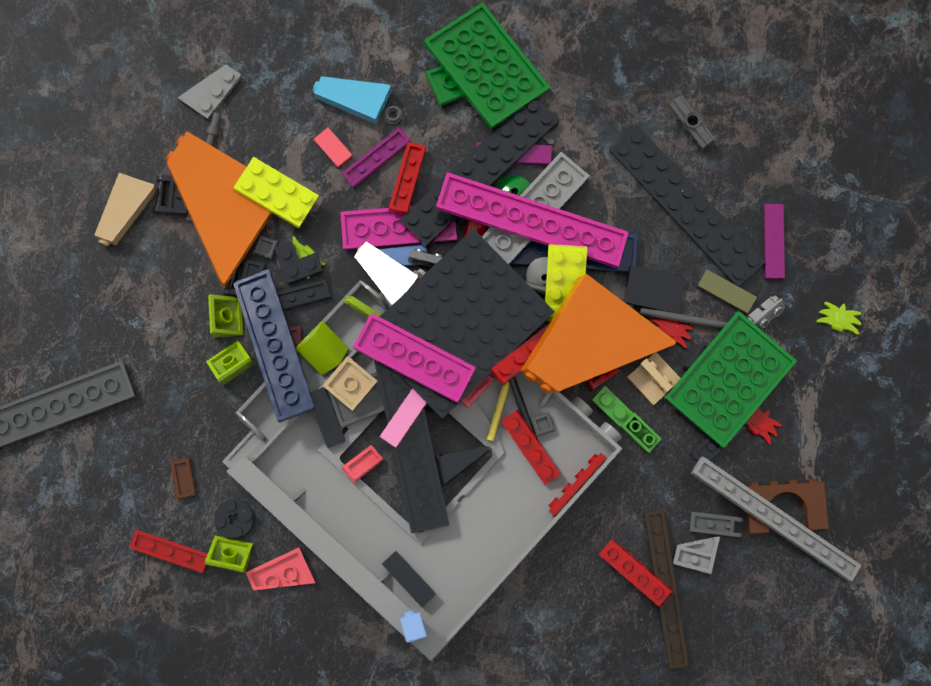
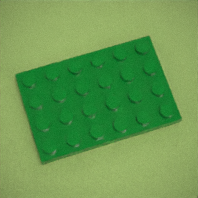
(486, 65)
(730, 379)

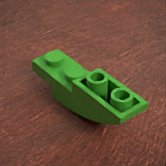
(625, 419)

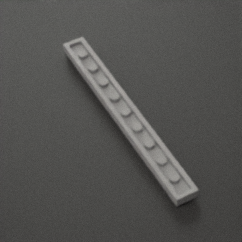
(776, 519)

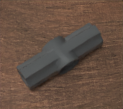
(684, 113)

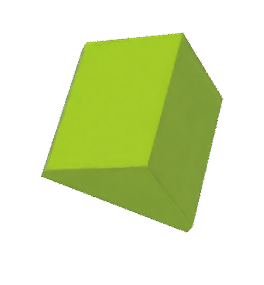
(225, 316)
(322, 348)
(230, 363)
(229, 554)

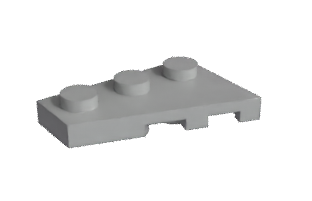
(211, 91)

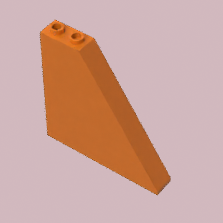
(220, 215)
(590, 337)

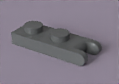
(714, 524)

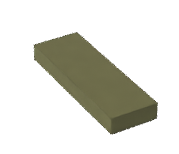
(727, 291)

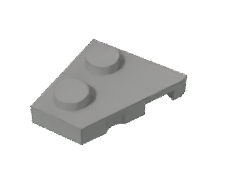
(697, 555)

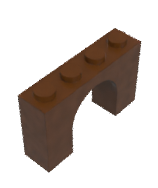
(809, 494)

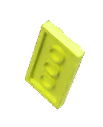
(276, 192)
(563, 269)

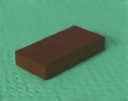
(183, 479)

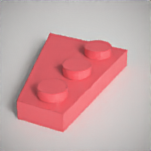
(281, 572)

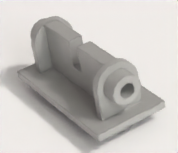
(772, 308)

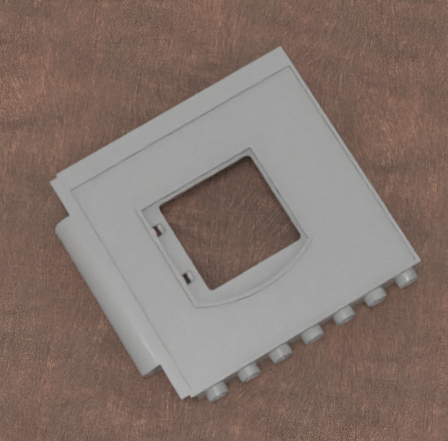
(355, 530)

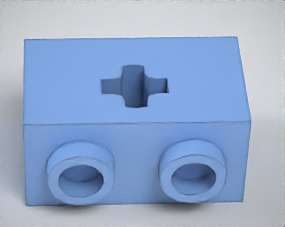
(413, 626)

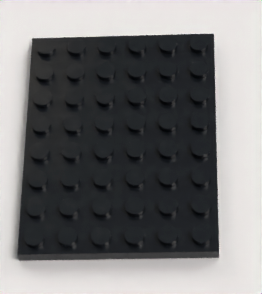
(471, 309)

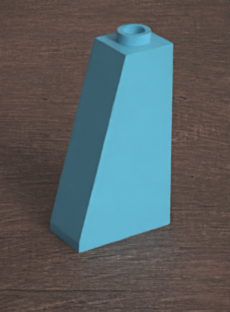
(352, 96)

